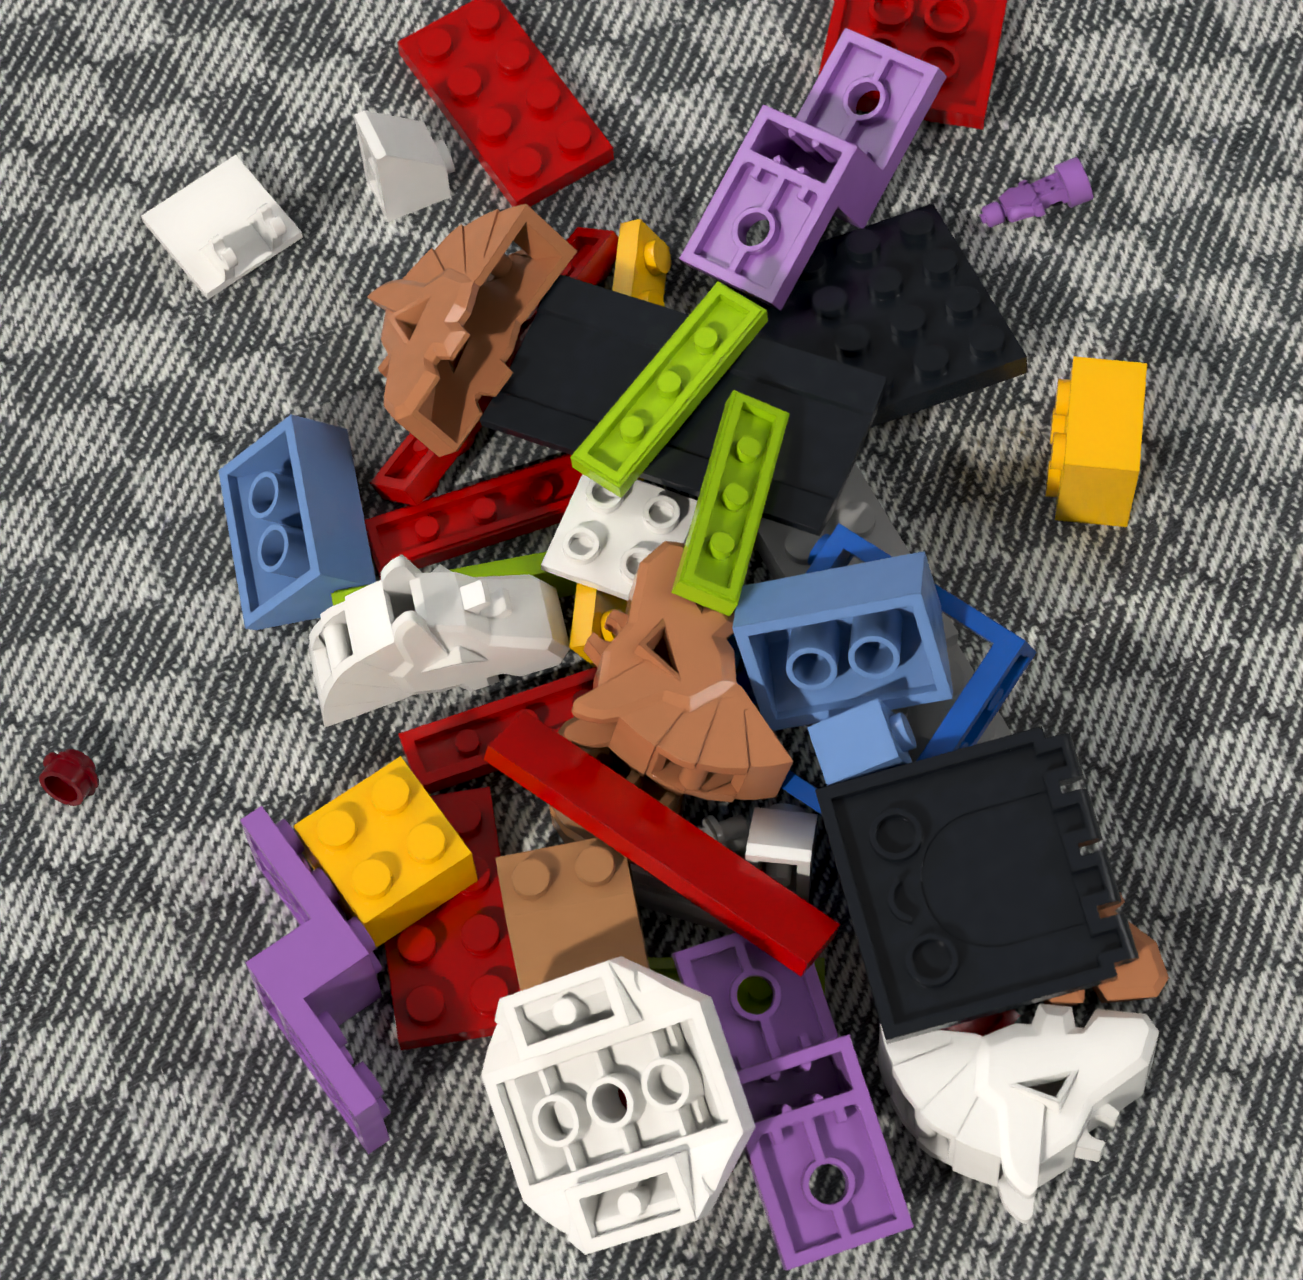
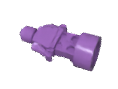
(1028, 200)

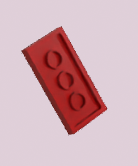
(505, 101)
(460, 955)

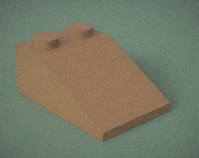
(569, 909)

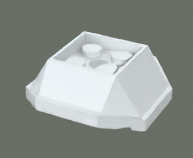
(571, 1142)

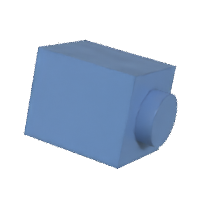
(862, 742)

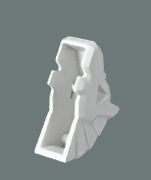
(431, 636)
(1020, 1098)

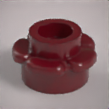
(69, 776)

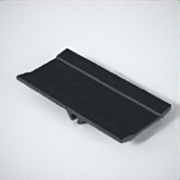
(597, 341)

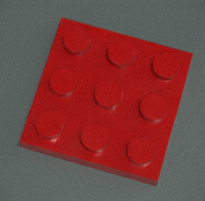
(949, 34)

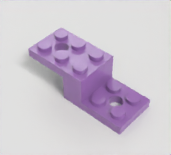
(812, 168)
(317, 976)
(804, 1104)

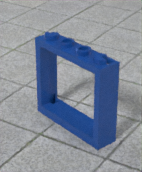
(981, 695)

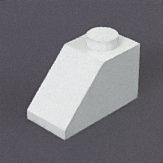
(402, 163)
(784, 845)

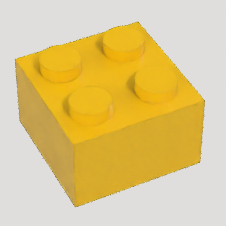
(1097, 441)
(387, 851)

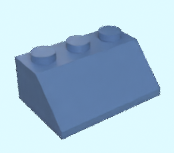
(295, 522)
(843, 640)

